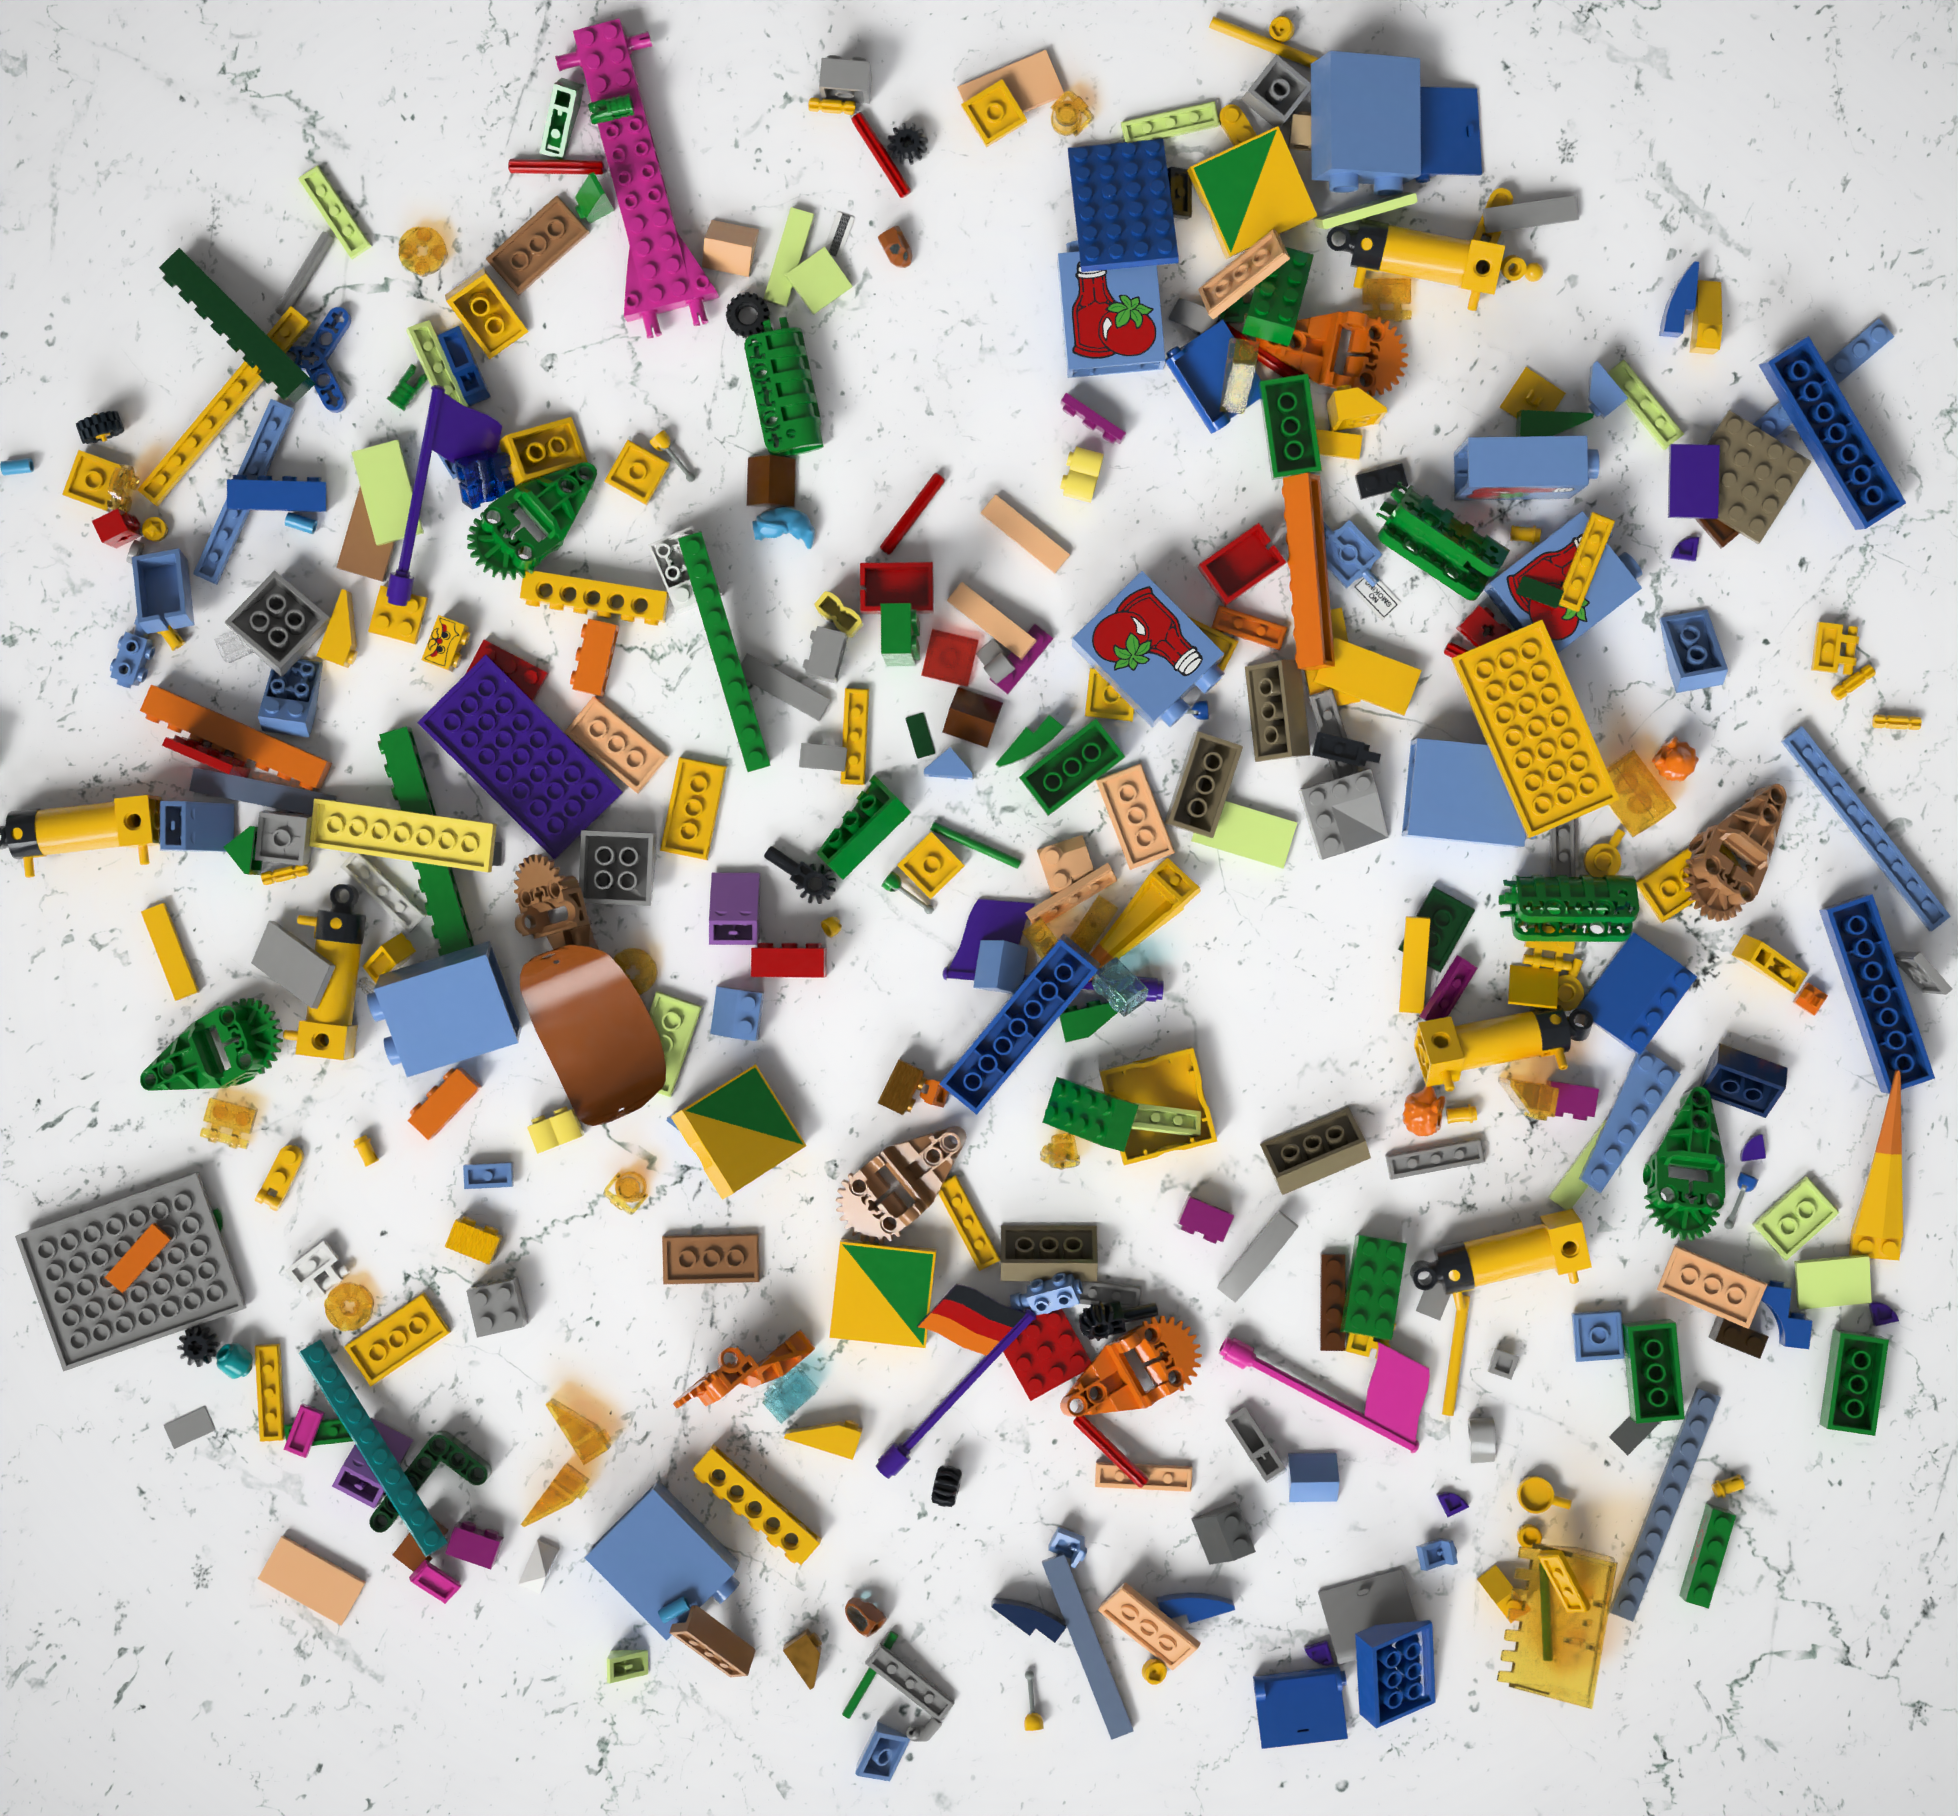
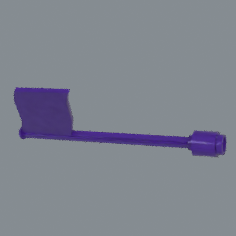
(453, 434)
(1006, 922)

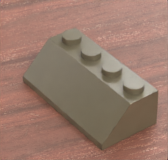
(1277, 710)
(1203, 784)
(1315, 1151)
(1046, 1250)

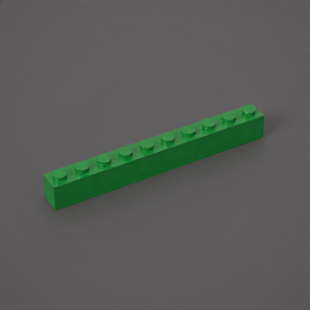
(724, 651)
(436, 881)

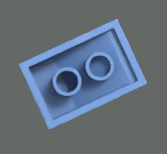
(1693, 651)

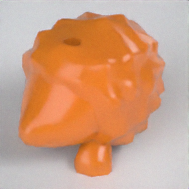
(1675, 760)
(1423, 1112)

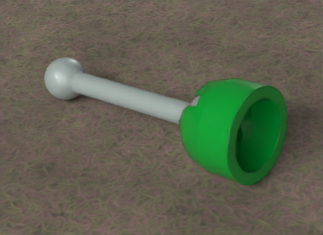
(893, 883)

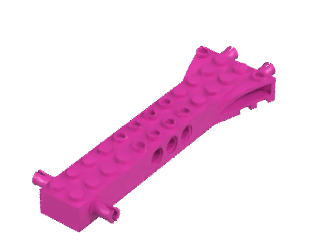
(659, 266)

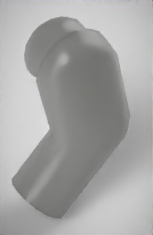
(923, 1733)

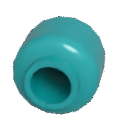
(234, 1360)

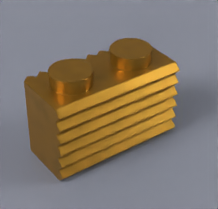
(901, 1087)

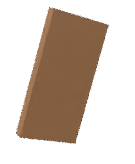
(537, 245)
(359, 550)
(711, 1258)

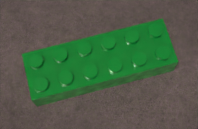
(899, 634)

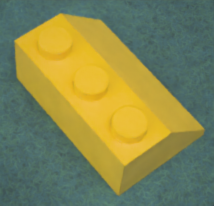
(1353, 409)

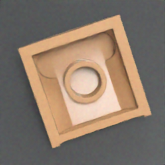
(1065, 863)

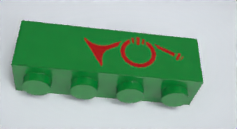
(1707, 1555)

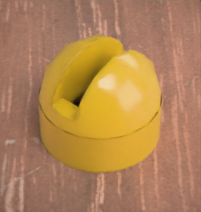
(831, 926)

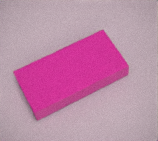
(304, 1430)
(435, 1581)

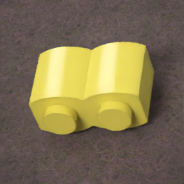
(1083, 474)
(844, 618)
(555, 1130)

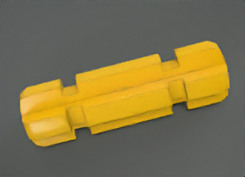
(832, 106)
(1853, 682)
(1896, 722)
(284, 874)

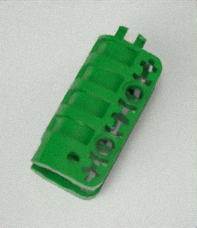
(789, 389)
(1440, 543)
(1573, 903)

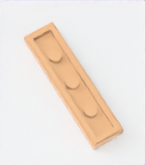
(1025, 534)
(991, 620)
(1073, 895)
(1160, 1477)

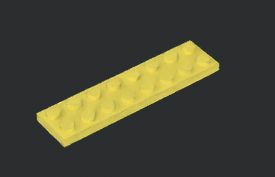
(403, 835)

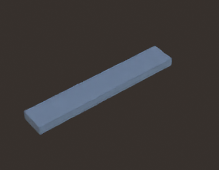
(255, 791)

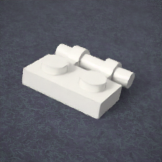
(313, 1264)

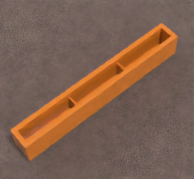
(1308, 572)
(235, 736)

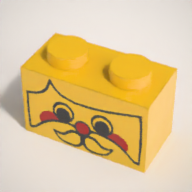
(446, 643)

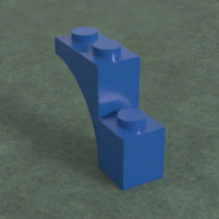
(1793, 1329)

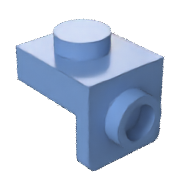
(1070, 1543)
(1436, 1554)

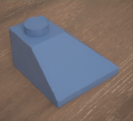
(1603, 392)

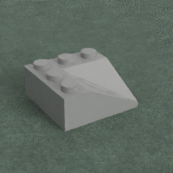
(278, 623)
(1344, 813)
(617, 867)

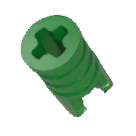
(611, 109)
(404, 392)

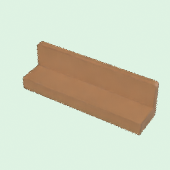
(715, 1643)

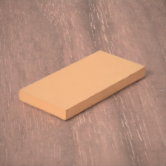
(1029, 81)
(1243, 273)
(616, 744)
(1135, 816)
(1712, 1286)
(312, 1580)
(1149, 1626)

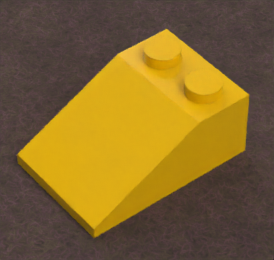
(486, 313)
(542, 450)

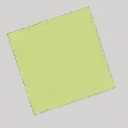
(818, 280)

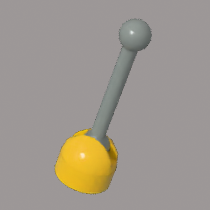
(662, 443)
(1033, 1720)

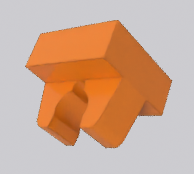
(1810, 999)
(936, 1094)

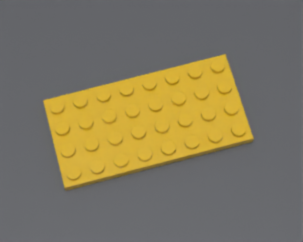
(1535, 729)

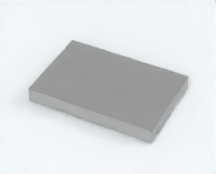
(1922, 973)

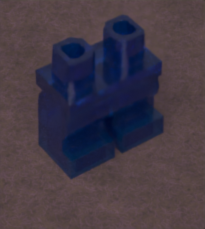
(483, 478)

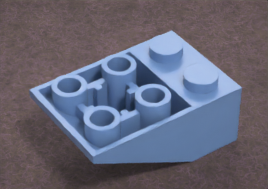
(291, 700)
(195, 826)

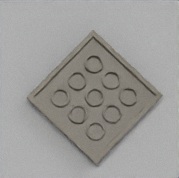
(1753, 476)

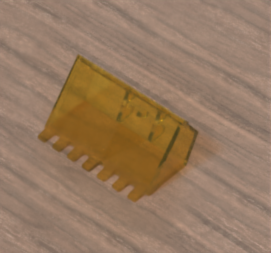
(1559, 1649)

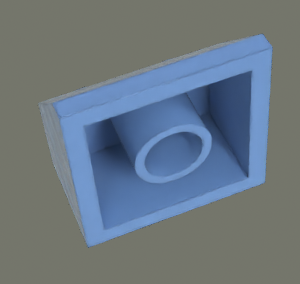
(737, 1013)

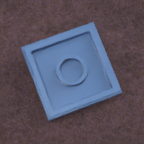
(1598, 1335)

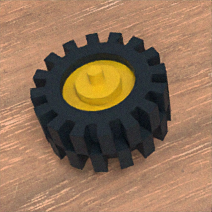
(99, 427)

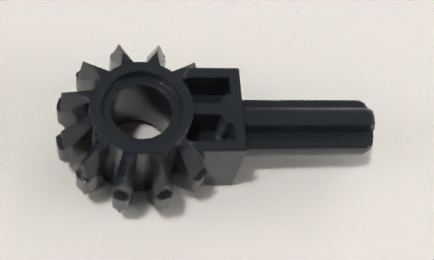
(802, 874)
(1110, 1319)

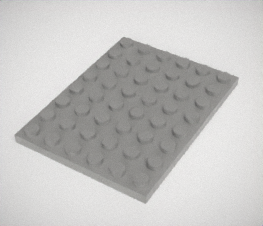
(178, 1290)

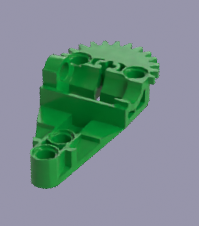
(545, 505)
(195, 1061)
(1691, 1148)

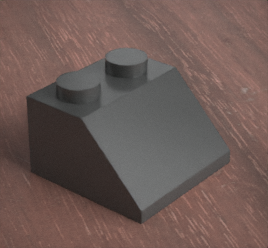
(1223, 1534)

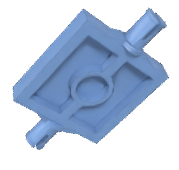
(1350, 554)

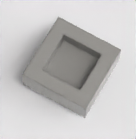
(1503, 1364)

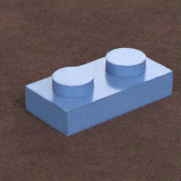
(488, 1175)

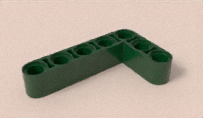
(422, 1473)

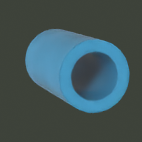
(17, 466)
(301, 523)
(674, 1609)

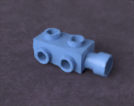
(134, 660)
(1049, 1295)

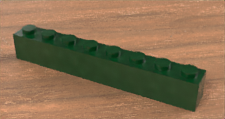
(237, 326)

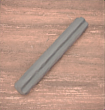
(305, 273)

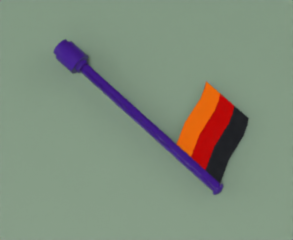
(974, 1324)

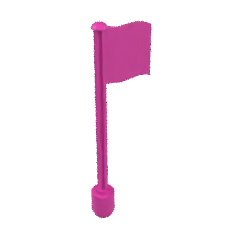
(1392, 1397)

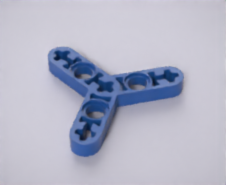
(323, 352)

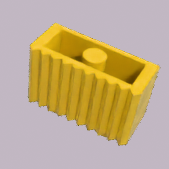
(474, 1240)

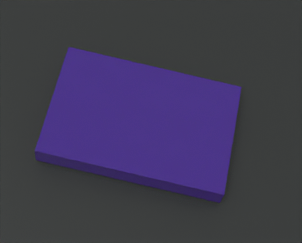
(1693, 481)

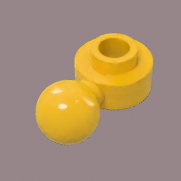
(1532, 271)

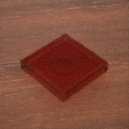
(950, 658)

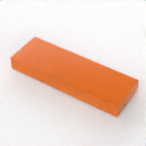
(1249, 627)
(138, 1257)

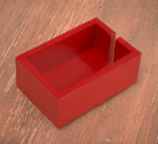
(1241, 565)
(897, 584)
(789, 960)

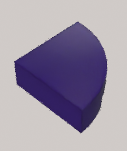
(1686, 550)
(1753, 1149)
(1882, 1314)
(1451, 1503)
(1320, 1653)

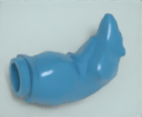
(784, 521)

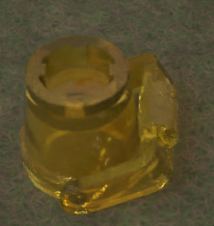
(1067, 117)
(1061, 1152)
(629, 1188)

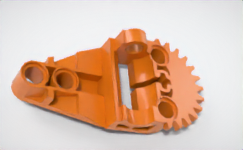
(1318, 344)
(746, 1371)
(1117, 1382)

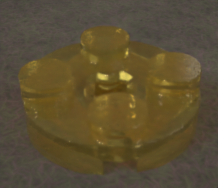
(425, 237)
(121, 487)
(643, 962)
(335, 1305)

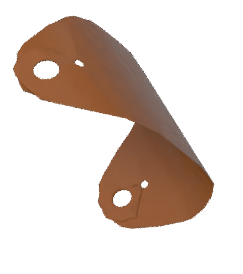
(594, 1032)

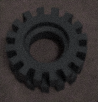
(739, 303)

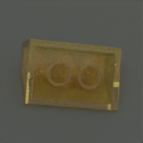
(1640, 794)
(1533, 1098)

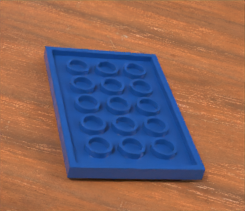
(1122, 205)

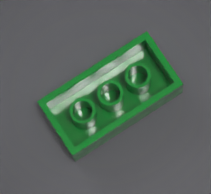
(1278, 300)
(1289, 426)
(1072, 767)
(1090, 1114)
(1373, 1287)
(1653, 1371)
(1854, 1382)

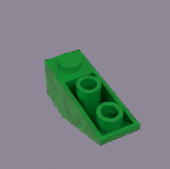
(1085, 1021)

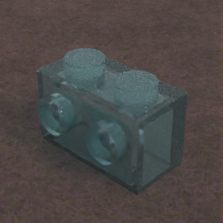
(1119, 987)
(789, 1395)

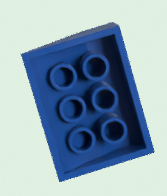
(1636, 993)
(1395, 1670)

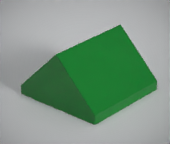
(243, 850)

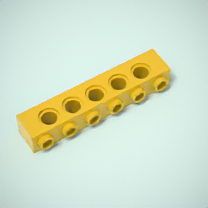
(656, 600)
(753, 1491)

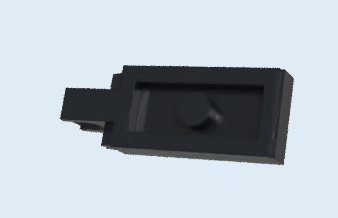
(1343, 750)

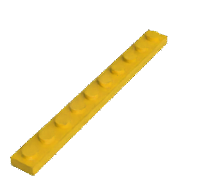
(217, 414)

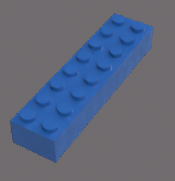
(1832, 433)
(1876, 992)
(1020, 1023)

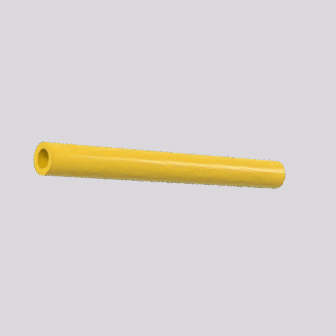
(1262, 42)
(1455, 1359)

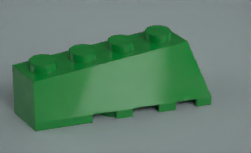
(863, 828)

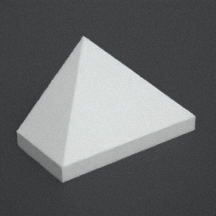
(538, 1566)

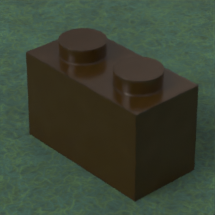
(1738, 1337)

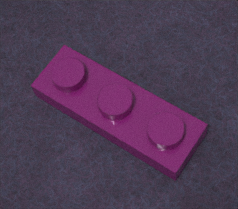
(1091, 419)
(1022, 666)
(1449, 989)

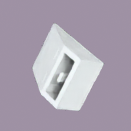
(674, 571)

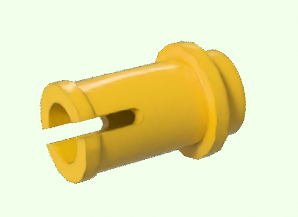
(1525, 534)
(172, 638)
(1461, 1114)
(365, 1150)
(1727, 1486)

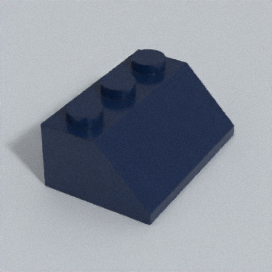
(1744, 1080)

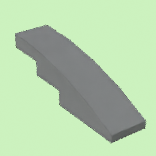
(1257, 1256)

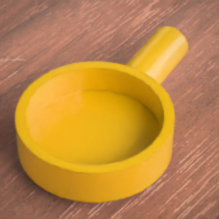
(1604, 858)
(1569, 988)
(1537, 1495)

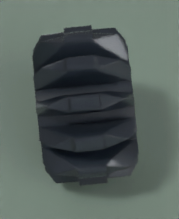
(901, 137)
(193, 1353)
(946, 1486)

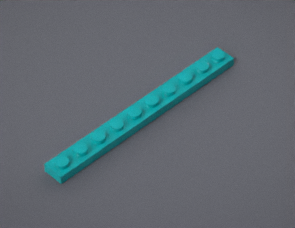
(373, 1448)

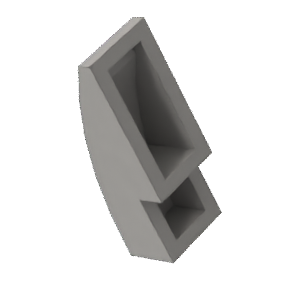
(1256, 1445)

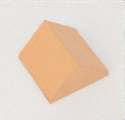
(729, 248)

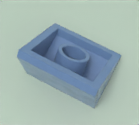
(948, 766)
(1000, 966)
(1313, 1477)
(882, 1753)

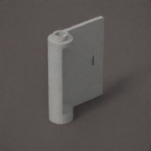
(1347, 1613)

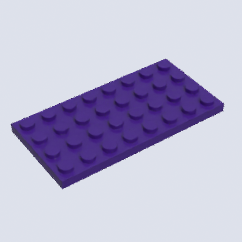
(520, 757)

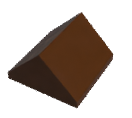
(771, 481)
(972, 717)

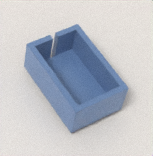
(163, 591)

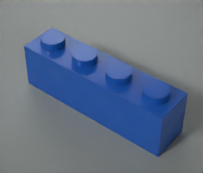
(274, 495)

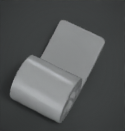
(1192, 316)
(995, 661)
(822, 757)
(1482, 1439)

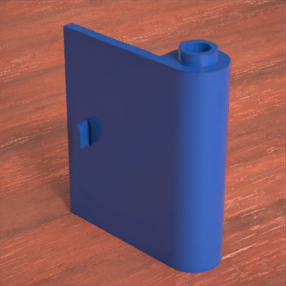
(1449, 132)
(1201, 373)
(1300, 1707)

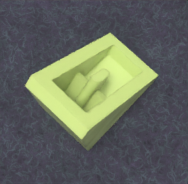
(626, 1665)

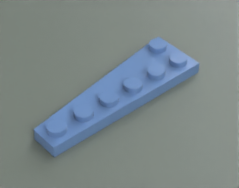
(1637, 1101)

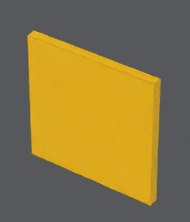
(1532, 393)
(1533, 987)

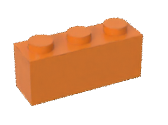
(594, 657)
(443, 1102)

